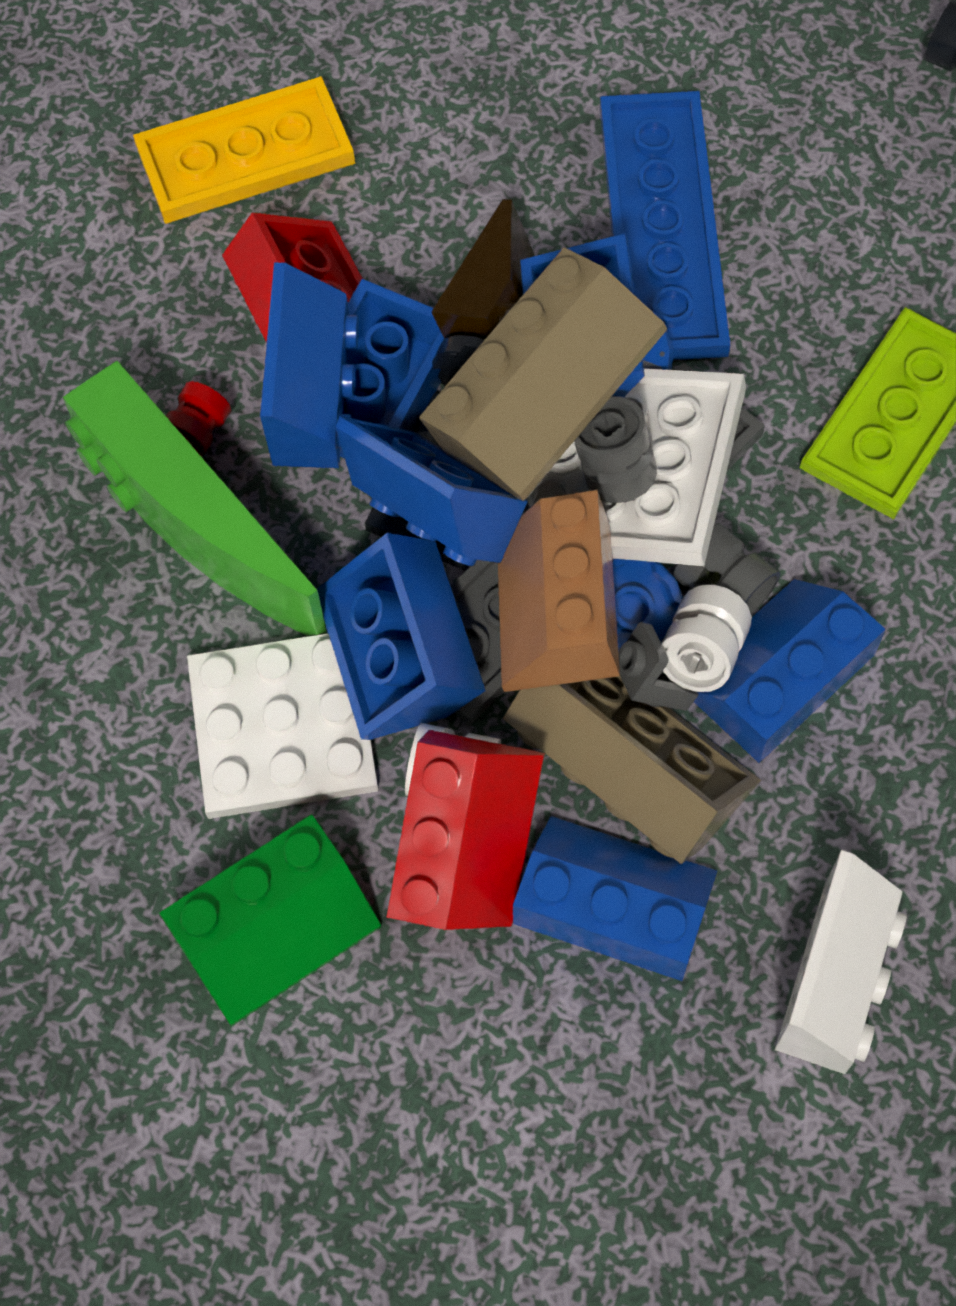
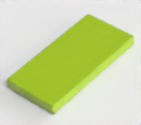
(891, 417)

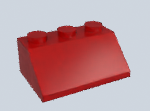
(300, 242)
(464, 832)

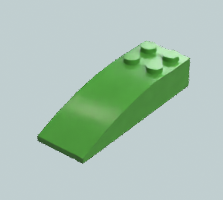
(184, 498)

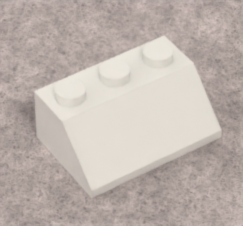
(843, 967)

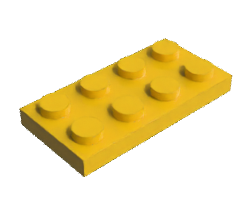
(243, 149)

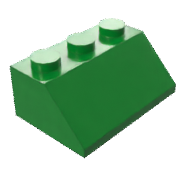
(271, 919)

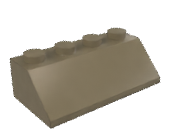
(542, 374)
(635, 759)

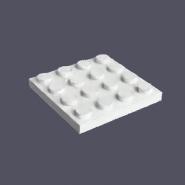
(692, 437)

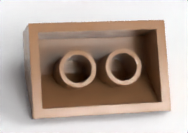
(558, 596)

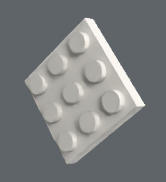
(276, 727)

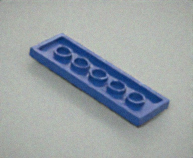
(666, 209)

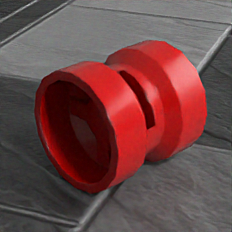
(198, 414)

